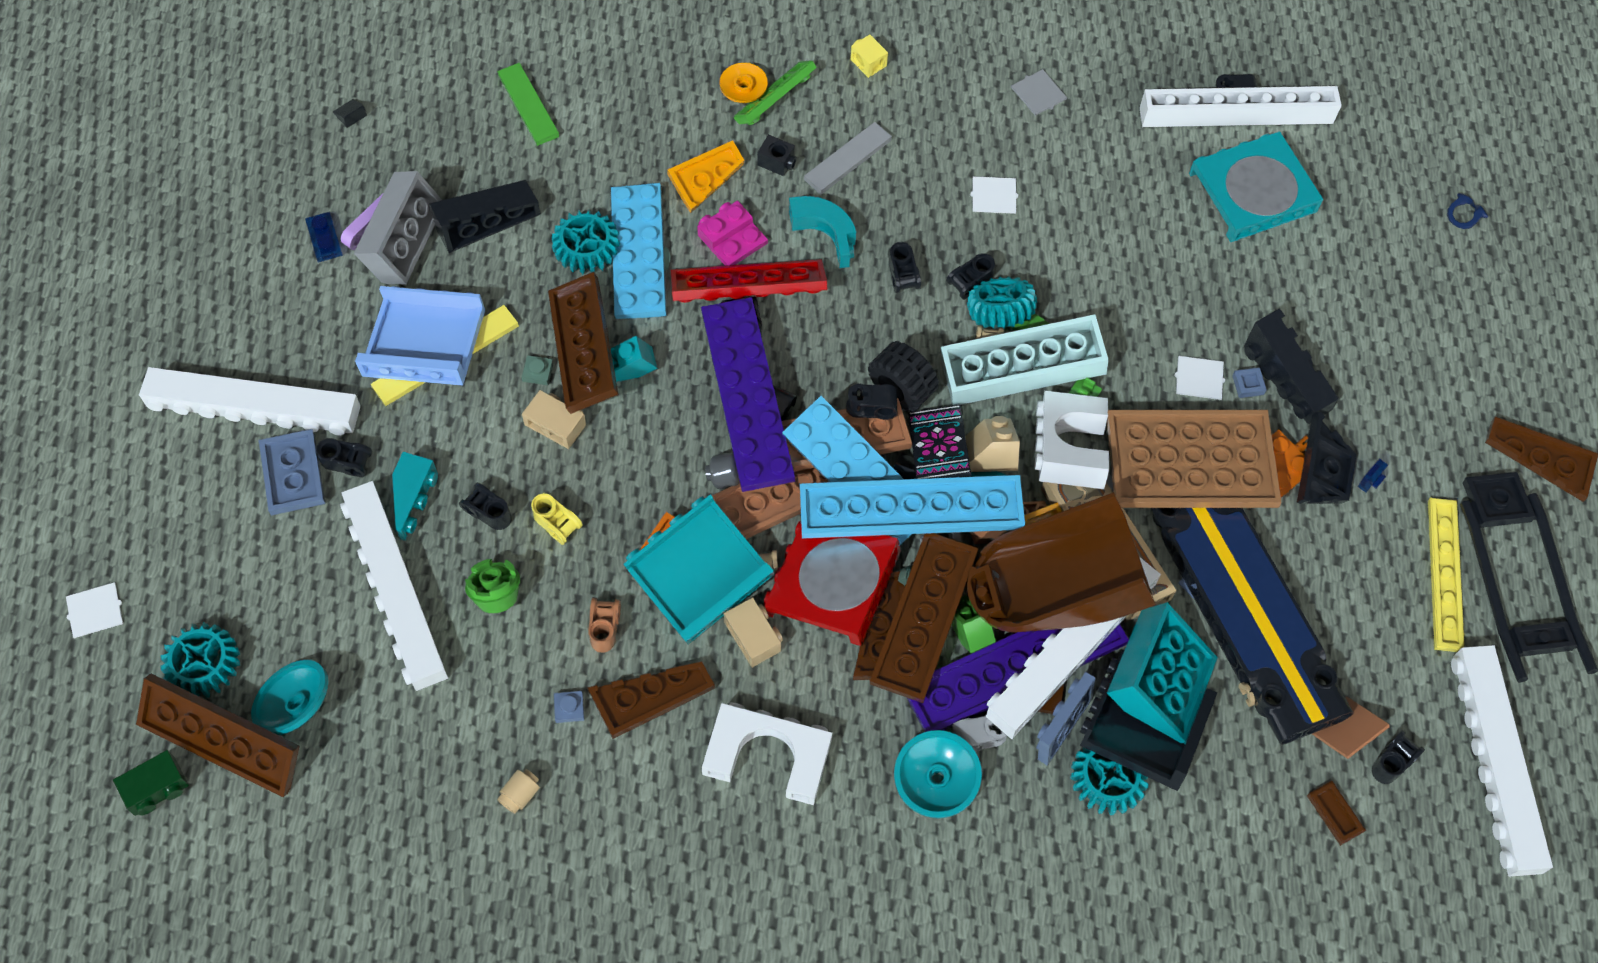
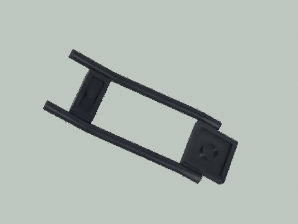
(1503, 501)

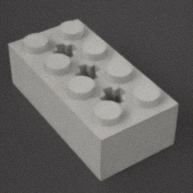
(398, 228)

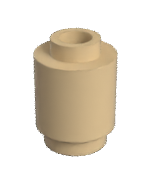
(518, 790)

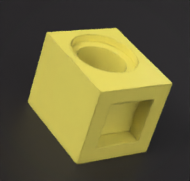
(868, 55)

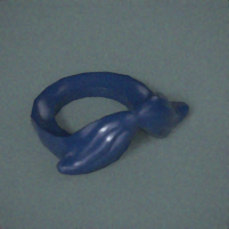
(1462, 200)

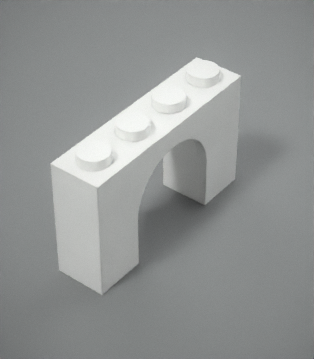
(1059, 460)
(738, 726)

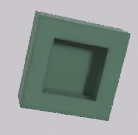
(537, 370)

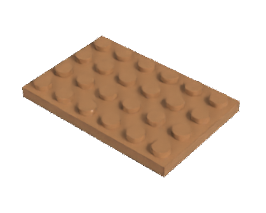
(1193, 459)

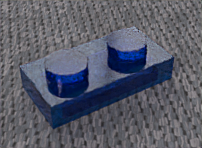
(323, 237)

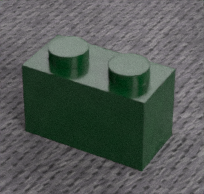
(151, 783)

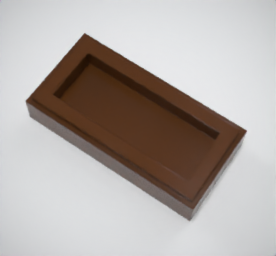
(1336, 813)

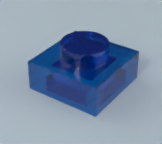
(1374, 476)

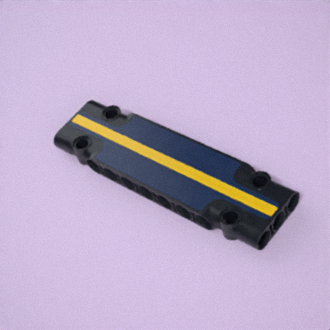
(1254, 618)

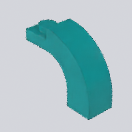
(825, 216)

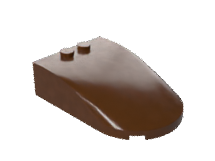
(1061, 572)

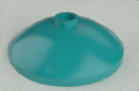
(290, 697)
(937, 753)

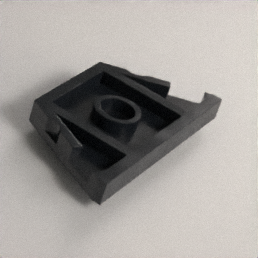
(1326, 466)

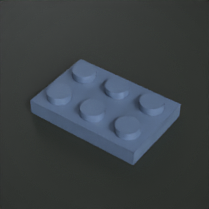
(291, 472)
(1065, 718)

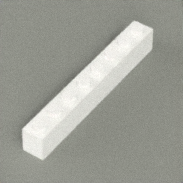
(1239, 106)
(250, 400)
(394, 587)
(1050, 670)
(1501, 762)

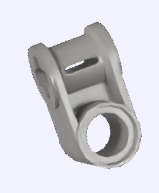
(978, 734)

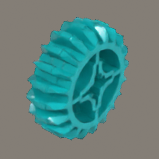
(590, 249)
(1002, 302)
(214, 640)
(1119, 782)

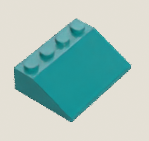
(1163, 672)

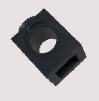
(776, 155)

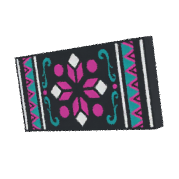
(939, 443)

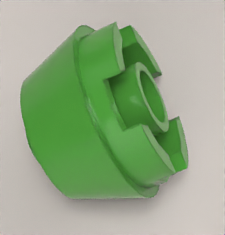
(493, 585)

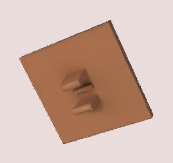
(1353, 732)

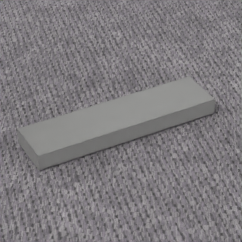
(847, 158)

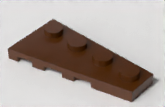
(1551, 458)
(878, 629)
(642, 699)

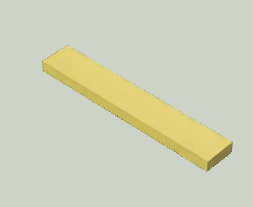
(492, 328)
(1445, 575)

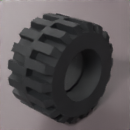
(907, 372)

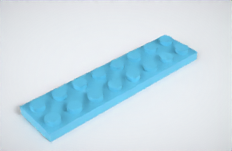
(911, 506)

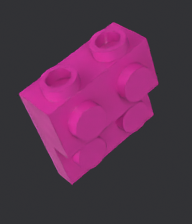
(731, 233)

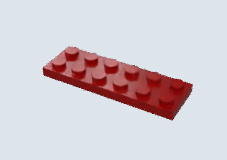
(748, 280)

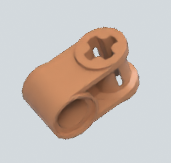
(603, 619)

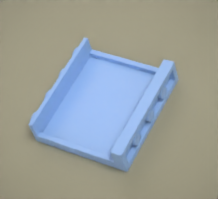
(423, 336)

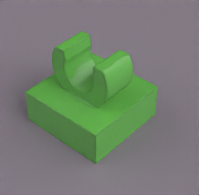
(1086, 387)

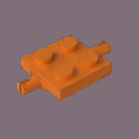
(1289, 461)

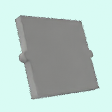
(1038, 92)

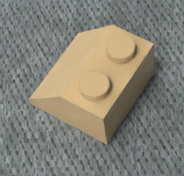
(993, 445)

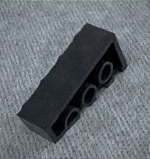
(483, 213)

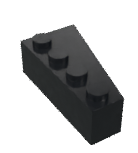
(1289, 367)

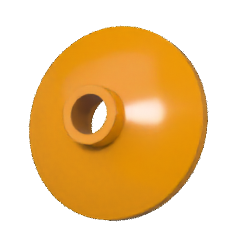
(743, 75)

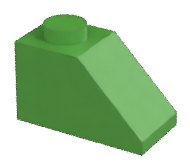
(971, 628)

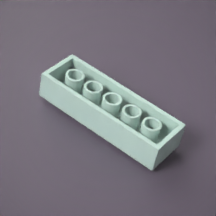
(1024, 360)

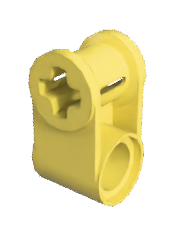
(558, 521)

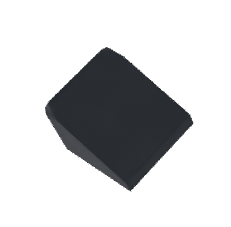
(350, 113)

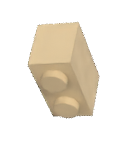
(550, 418)
(753, 632)

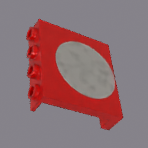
(833, 581)

